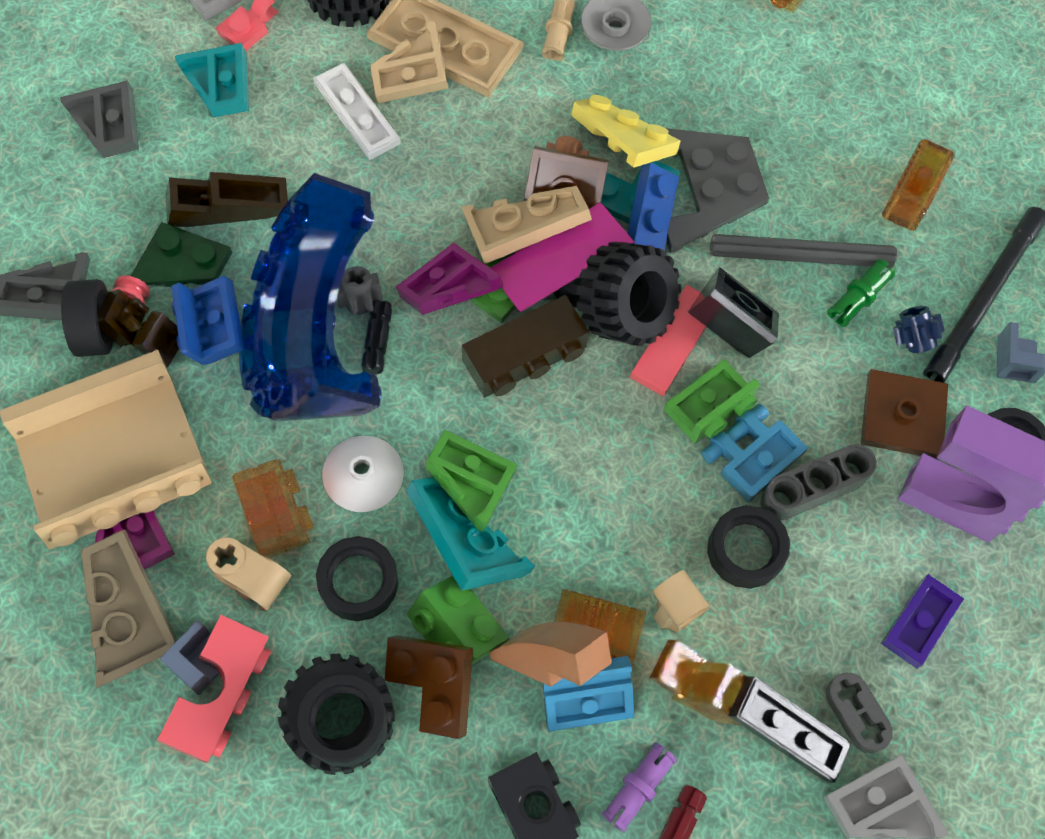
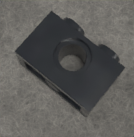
(530, 778)

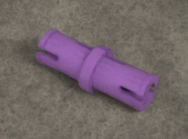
(639, 787)

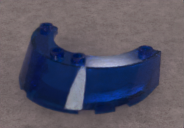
(291, 321)

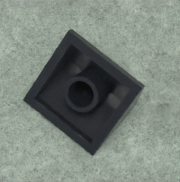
(736, 314)

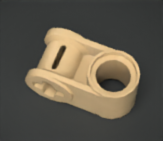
(251, 575)

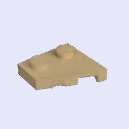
(411, 68)

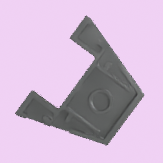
(721, 181)

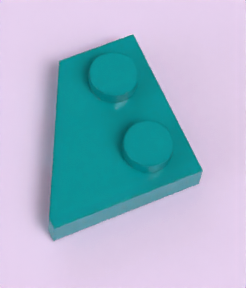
(218, 77)

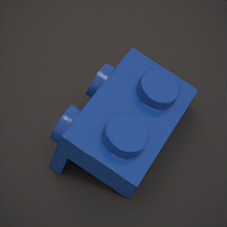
(207, 320)

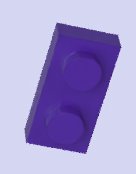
(922, 621)

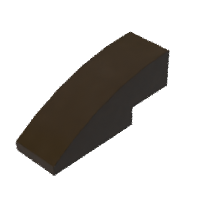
(224, 199)

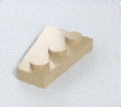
(520, 224)

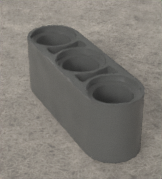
(830, 470)

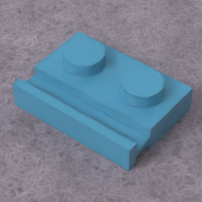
(599, 700)

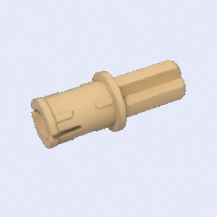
(558, 29)

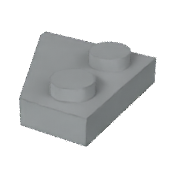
(885, 805)

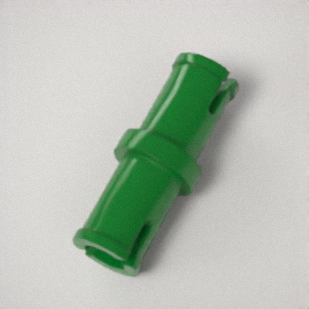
(861, 292)

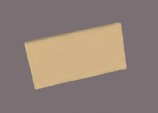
(470, 49)

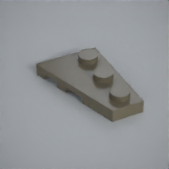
(124, 609)

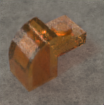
(697, 683)

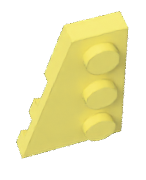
(625, 131)

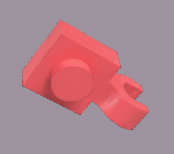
(247, 26)

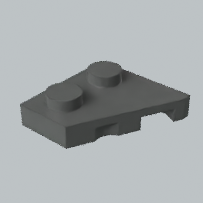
(106, 117)
(39, 289)

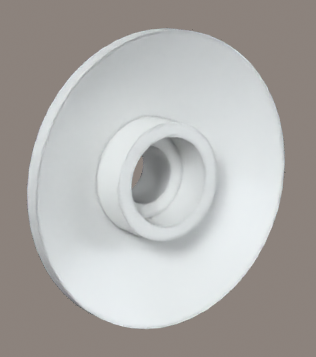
(367, 490)

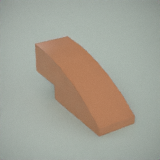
(556, 652)

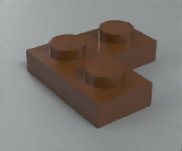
(445, 681)

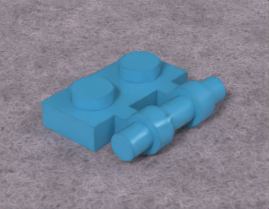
(762, 460)

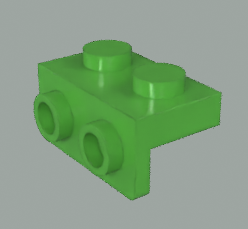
(710, 401)
(456, 618)

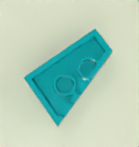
(470, 554)

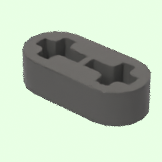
(866, 705)

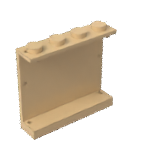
(105, 449)

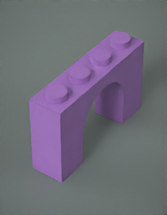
(1005, 482)

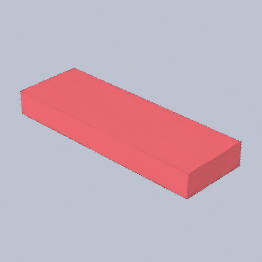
(668, 353)

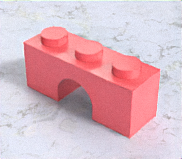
(199, 728)

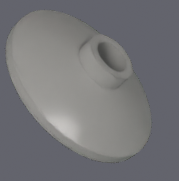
(630, 17)

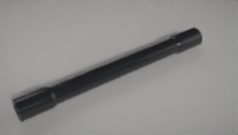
(950, 351)

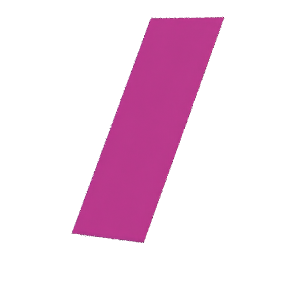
(558, 259)

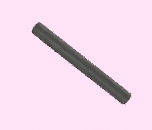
(801, 250)

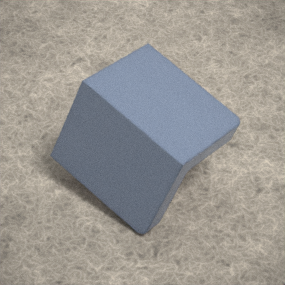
(1018, 356)
(184, 656)

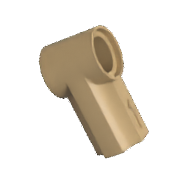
(678, 602)

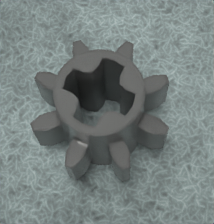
(358, 290)

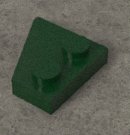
(180, 258)

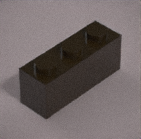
(525, 347)

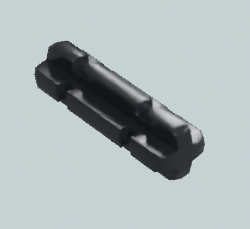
(376, 337)

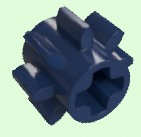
(918, 329)

